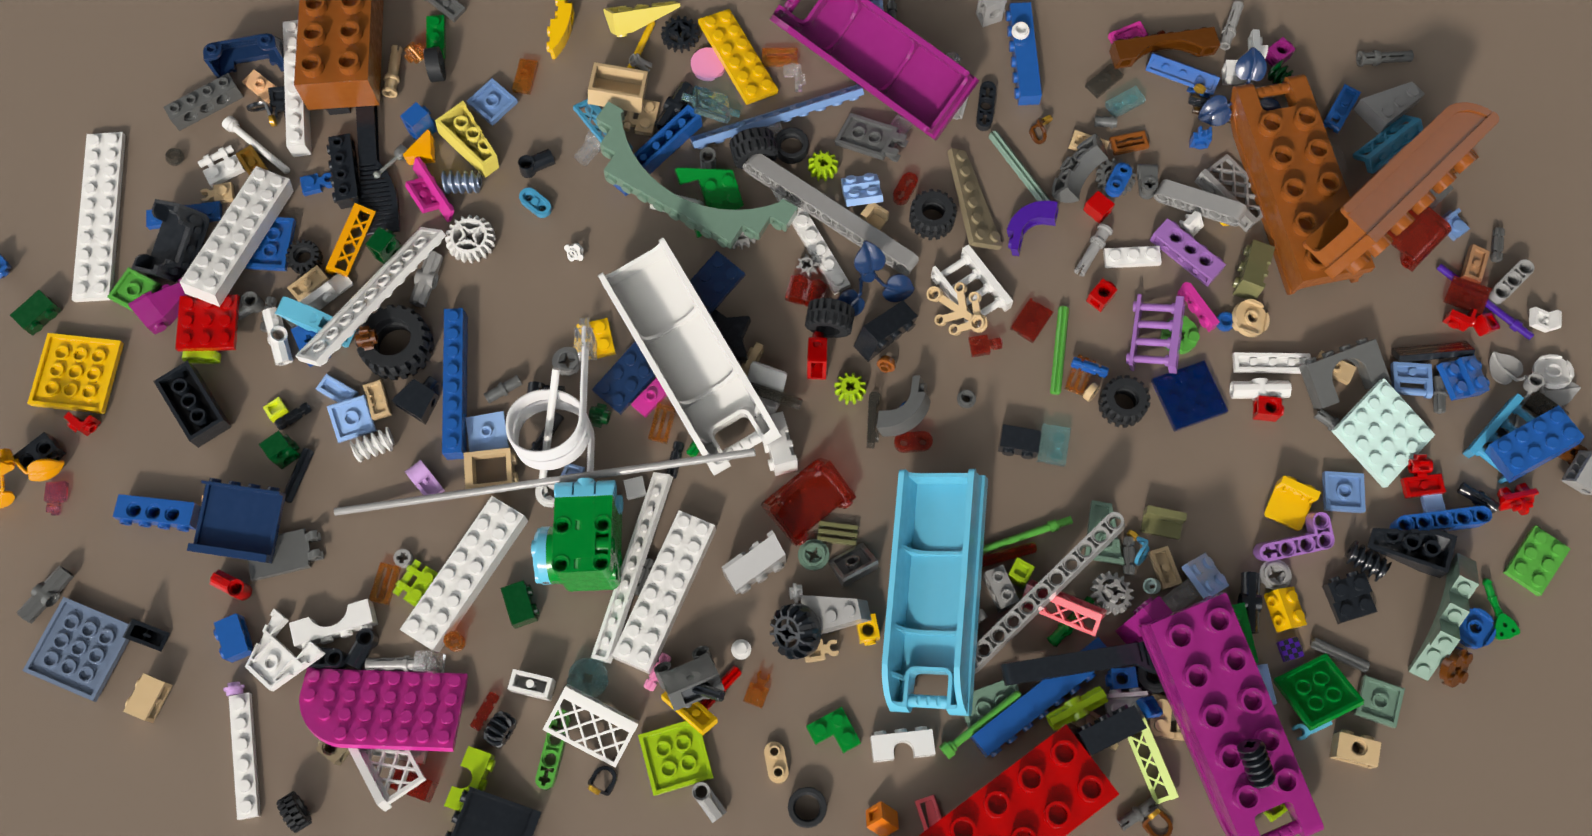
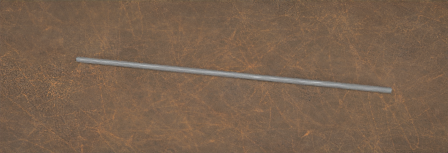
(545, 481)

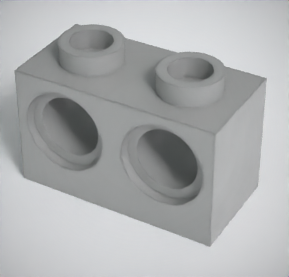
(1000, 588)

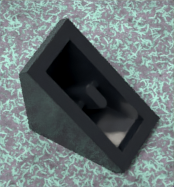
(146, 635)

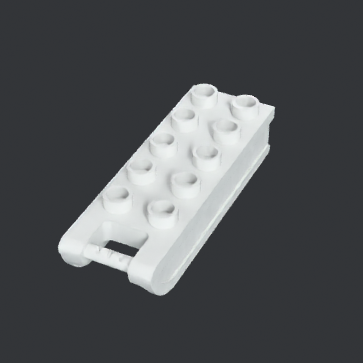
(687, 352)

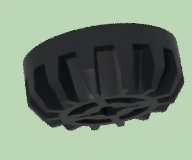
(804, 630)

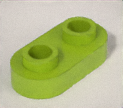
(202, 357)

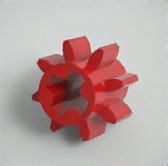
(1420, 465)

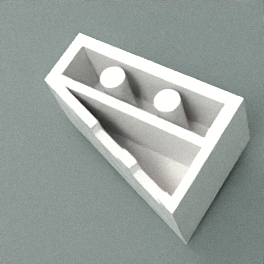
(781, 451)

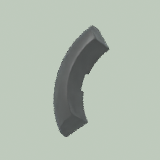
(1077, 169)

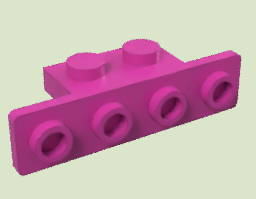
(427, 192)

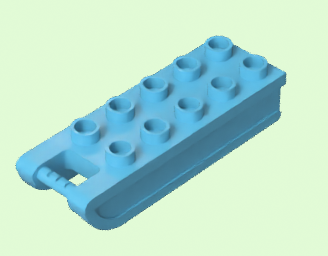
(934, 589)

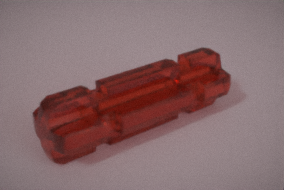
(484, 711)

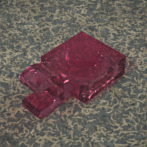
(55, 494)

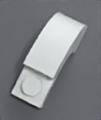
(1228, 70)

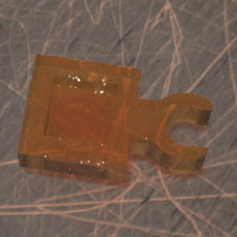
(757, 693)

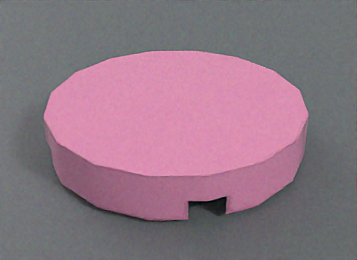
(706, 65)

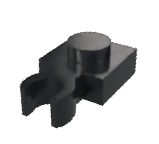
(277, 99)

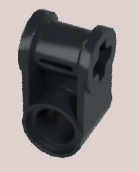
(327, 660)

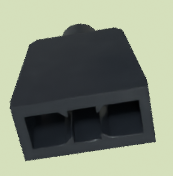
(418, 399)

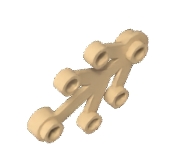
(960, 310)

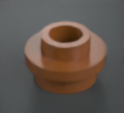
(886, 364)

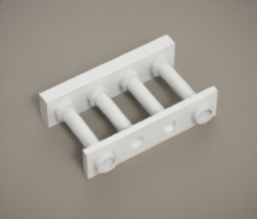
(980, 272)

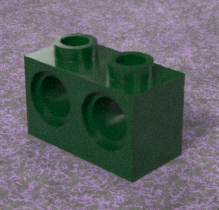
(383, 244)
(280, 449)

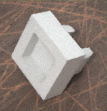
(1193, 223)

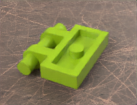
(419, 587)

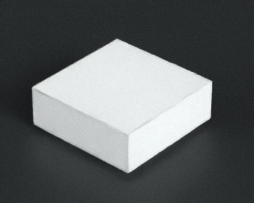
(635, 488)

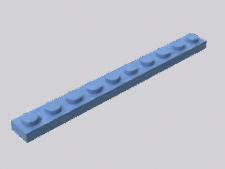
(783, 114)

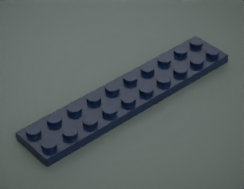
(632, 371)

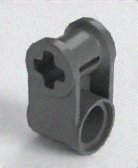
(1147, 180)

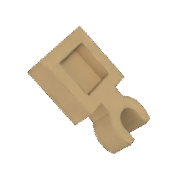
(221, 192)
(819, 654)

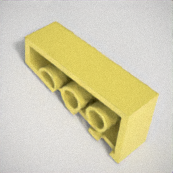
(466, 137)

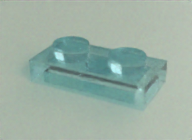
(1125, 102)

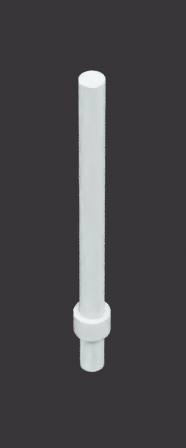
(550, 414)

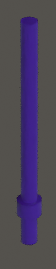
(1515, 325)

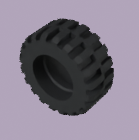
(412, 356)

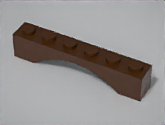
(1196, 42)

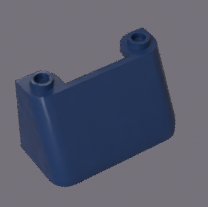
(225, 54)

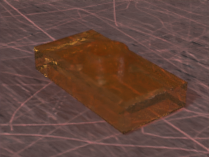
(525, 76)

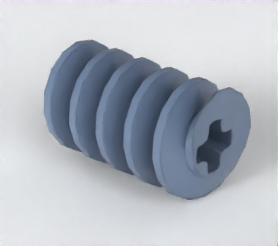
(461, 183)

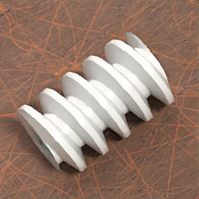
(373, 445)

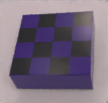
(1290, 649)

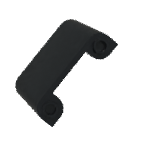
(176, 243)

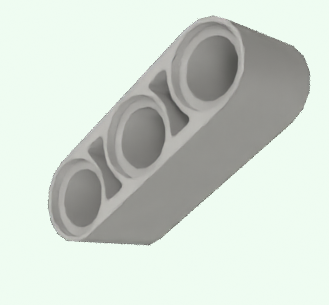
(1515, 276)

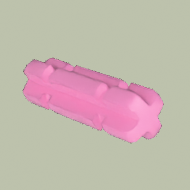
(651, 683)

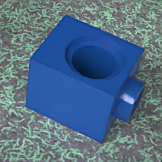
(1128, 673)

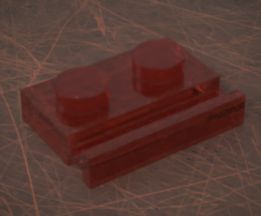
(1467, 295)
(1031, 320)

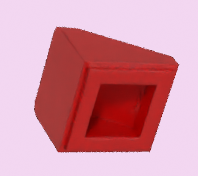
(1486, 324)

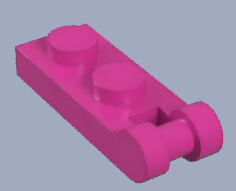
(1198, 306)

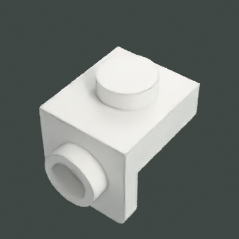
(1545, 320)

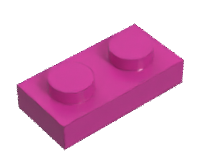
(1128, 32)

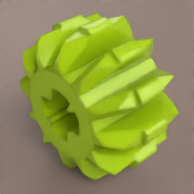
(829, 162)
(843, 383)

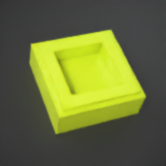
(276, 409)

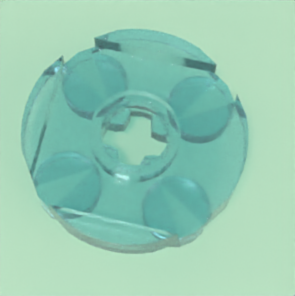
(588, 666)

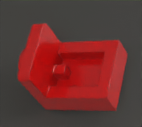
(1459, 320)
(86, 427)

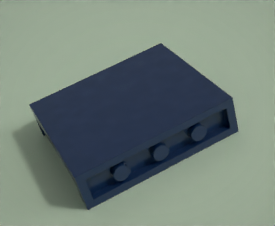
(238, 521)

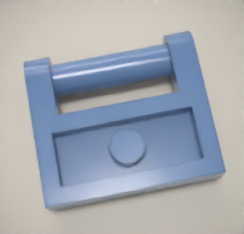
(1412, 373)

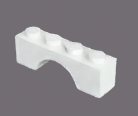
(358, 616)

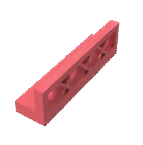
(1069, 603)

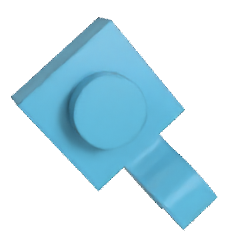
(1306, 732)

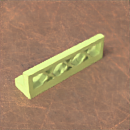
(1159, 762)

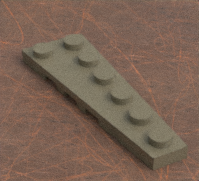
(975, 212)

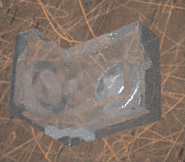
(794, 70)

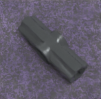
(45, 594)

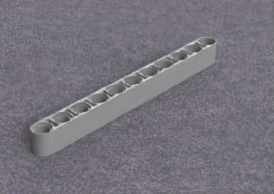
(829, 211)
(1053, 589)

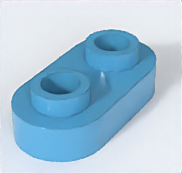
(537, 202)

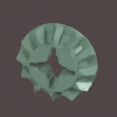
(810, 546)

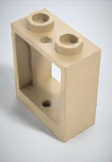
(470, 466)

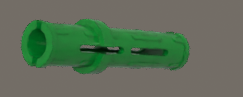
(1064, 630)

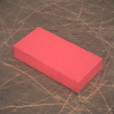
(932, 809)

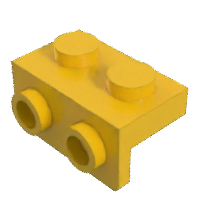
(1285, 609)

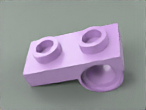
(424, 479)

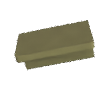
(1162, 522)

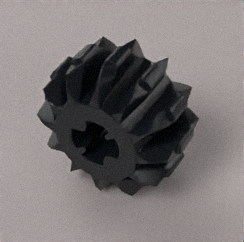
(499, 729)

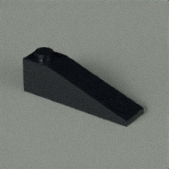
(1420, 549)

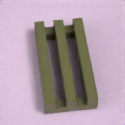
(838, 533)

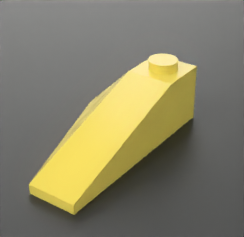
(628, 19)

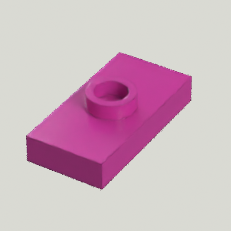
(648, 399)

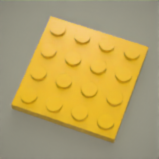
(75, 373)

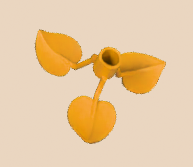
(38, 471)

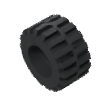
(751, 142)
(934, 201)
(830, 317)
(1133, 390)

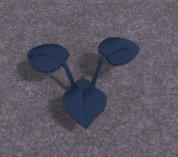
(1248, 67)
(866, 261)

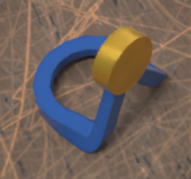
(1199, 88)

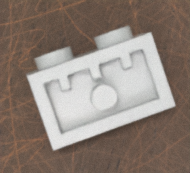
(1118, 699)

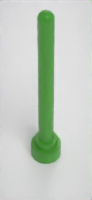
(950, 747)

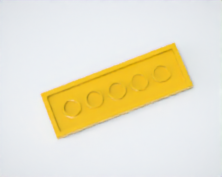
(738, 56)

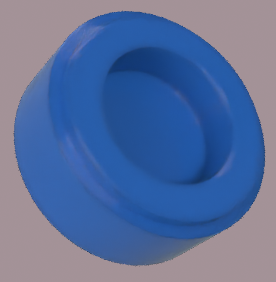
(1225, 321)

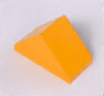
(422, 148)

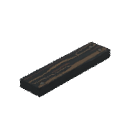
(1435, 351)

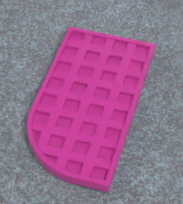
(383, 708)

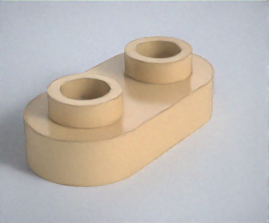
(776, 762)

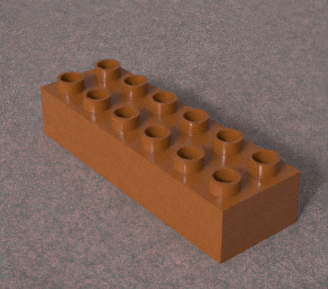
(339, 53)

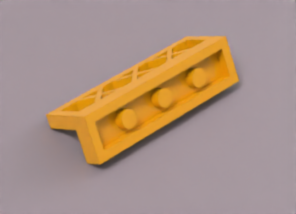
(344, 240)

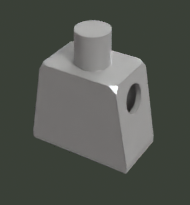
(1580, 473)

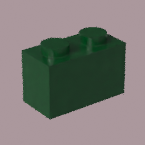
(35, 312)
(519, 604)

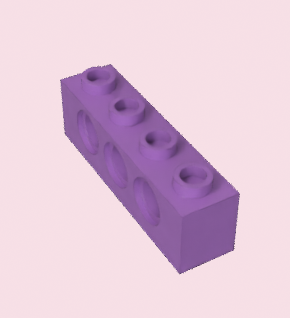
(1188, 261)

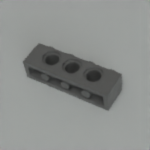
(203, 102)

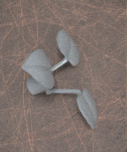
(1507, 368)

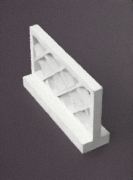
(600, 709)
(375, 783)

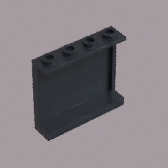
(492, 816)

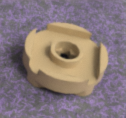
(1243, 324)

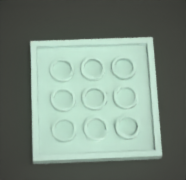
(1383, 432)

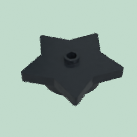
(733, 331)

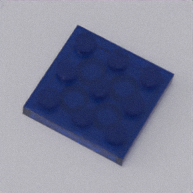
(1189, 396)

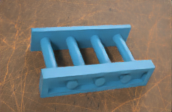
(1489, 432)

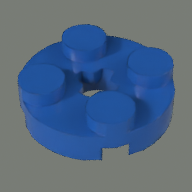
(1485, 628)

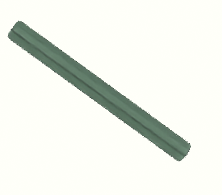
(1018, 167)

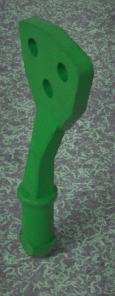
(1500, 616)

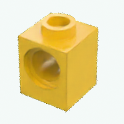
(868, 639)

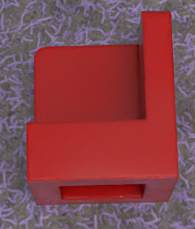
(1098, 207)

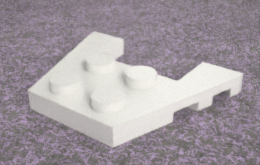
(275, 663)

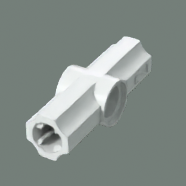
(279, 347)
(1260, 387)

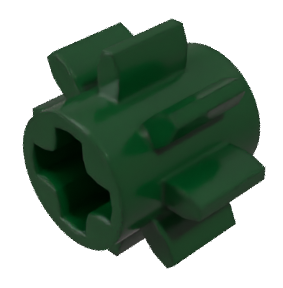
(599, 415)

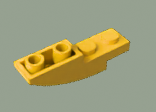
(560, 28)

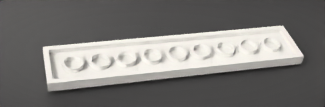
(98, 217)
(370, 296)

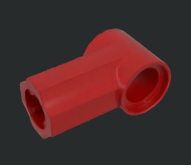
(230, 585)

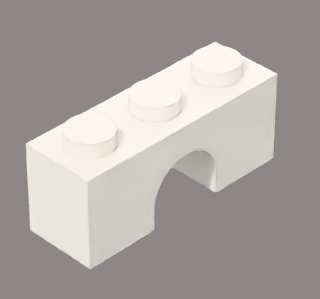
(919, 740)

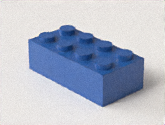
(1534, 444)

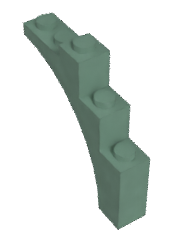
(1453, 610)

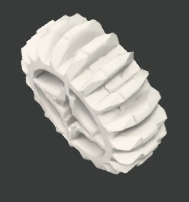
(465, 248)

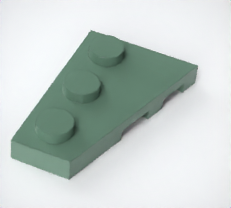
(1112, 552)
(987, 698)

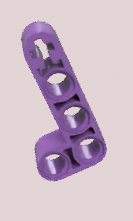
(1293, 543)

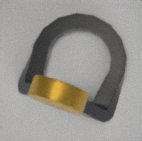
(269, 109)
(597, 791)

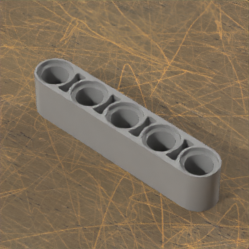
(1206, 203)

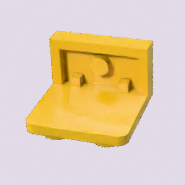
(1291, 502)

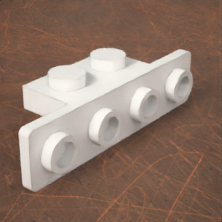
(326, 293)

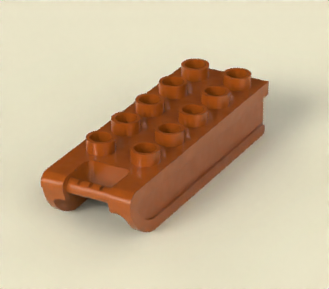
(1290, 175)
(1400, 186)

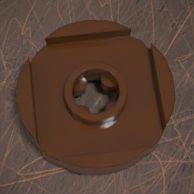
(1454, 669)

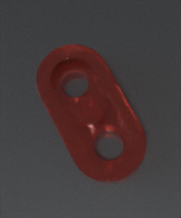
(912, 440)

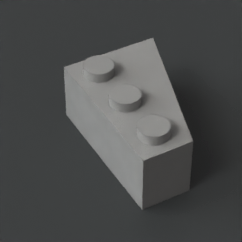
(1388, 106)
(837, 612)

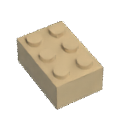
(617, 85)

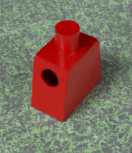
(817, 356)

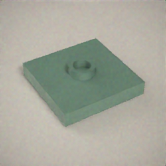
(1381, 701)

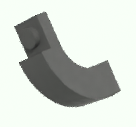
(908, 415)

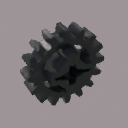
(688, 30)

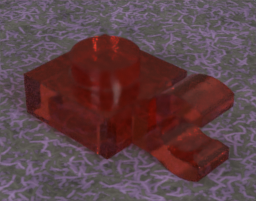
(981, 345)

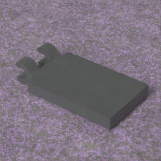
(871, 138)
(290, 555)

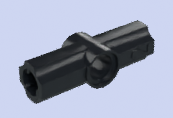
(674, 104)
(1251, 597)

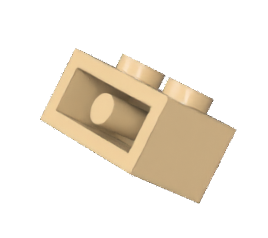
(147, 698)

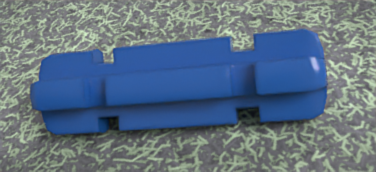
(1089, 367)

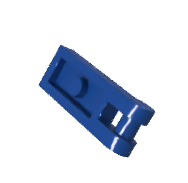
(1341, 108)

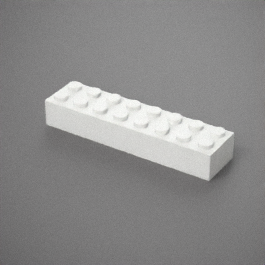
(237, 236)
(464, 574)
(664, 592)

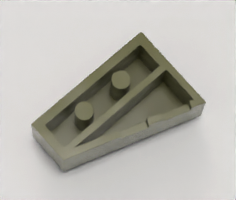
(1253, 270)

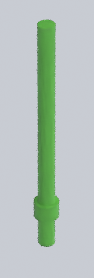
(1051, 526)

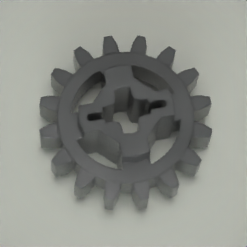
(1103, 177)

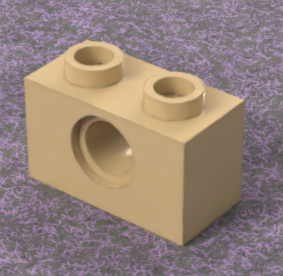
(1368, 749)

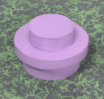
(233, 688)

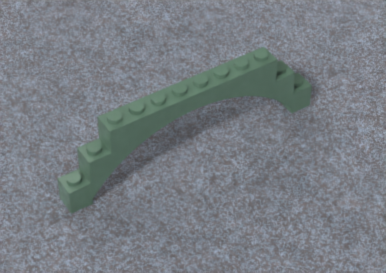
(719, 224)

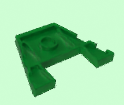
(717, 187)

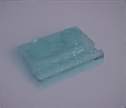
(1054, 445)

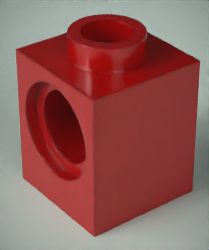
(1099, 301)
(1260, 411)

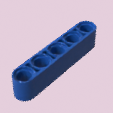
(1449, 519)

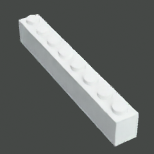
(297, 115)

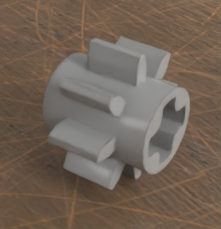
(808, 261)

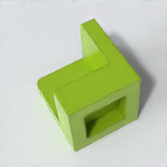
(1020, 572)

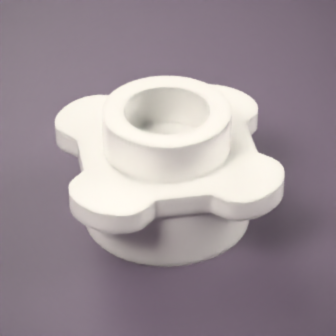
(574, 252)

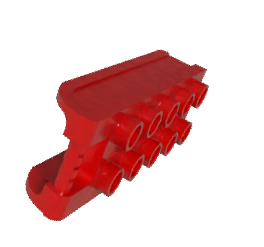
(1038, 795)

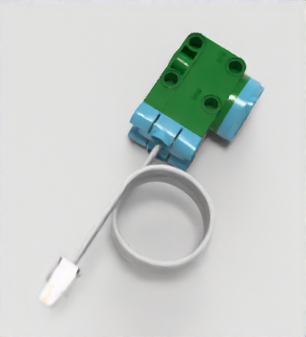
(586, 531)

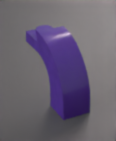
(1030, 215)

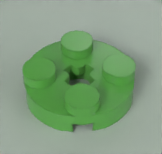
(1190, 335)

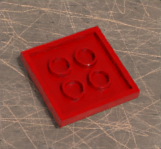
(207, 326)

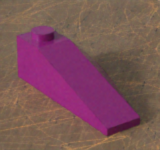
(158, 308)

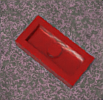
(1423, 486)

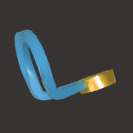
(1144, 542)

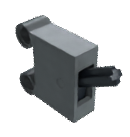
(691, 680)

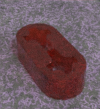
(902, 187)

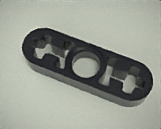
(990, 100)

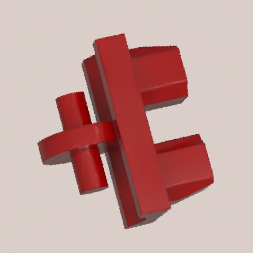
(1518, 501)

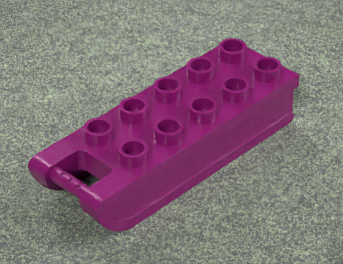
(883, 59)
(1218, 705)

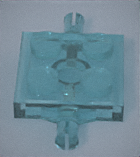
(711, 104)

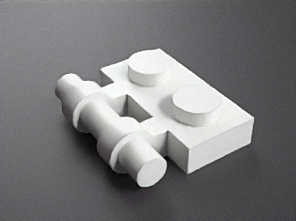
(223, 170)

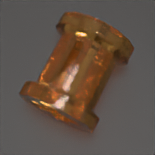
(453, 635)

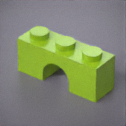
(479, 764)

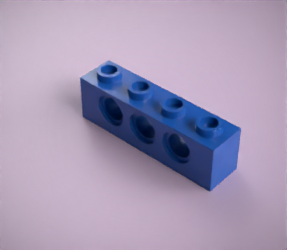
(128, 505)

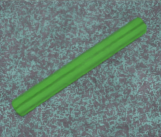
(1059, 350)

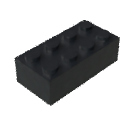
(192, 404)

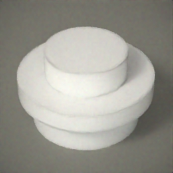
(1020, 30)
(795, 592)
(741, 649)

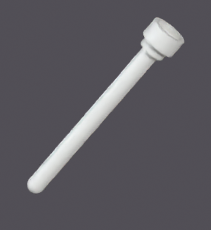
(232, 125)

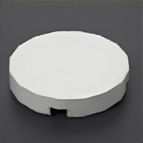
(1555, 371)

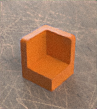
(882, 819)

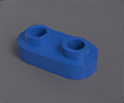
(1118, 178)

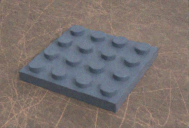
(78, 649)

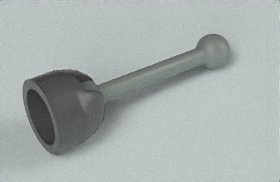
(399, 151)

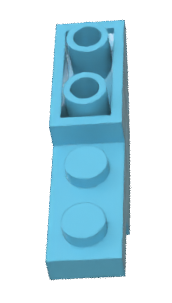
(305, 316)

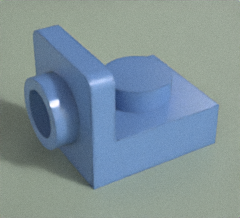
(1456, 223)

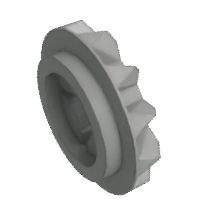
(560, 357)
(1277, 566)

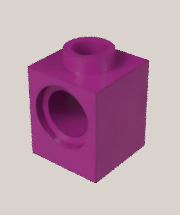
(1274, 55)

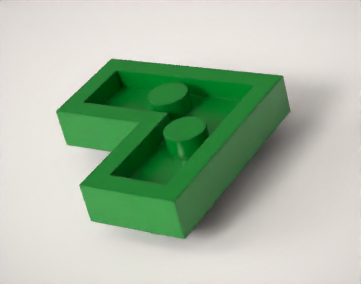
(835, 725)

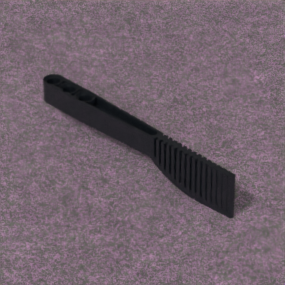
(376, 193)
(1077, 663)

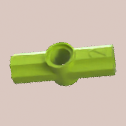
(1077, 708)

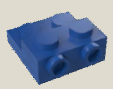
(1463, 378)

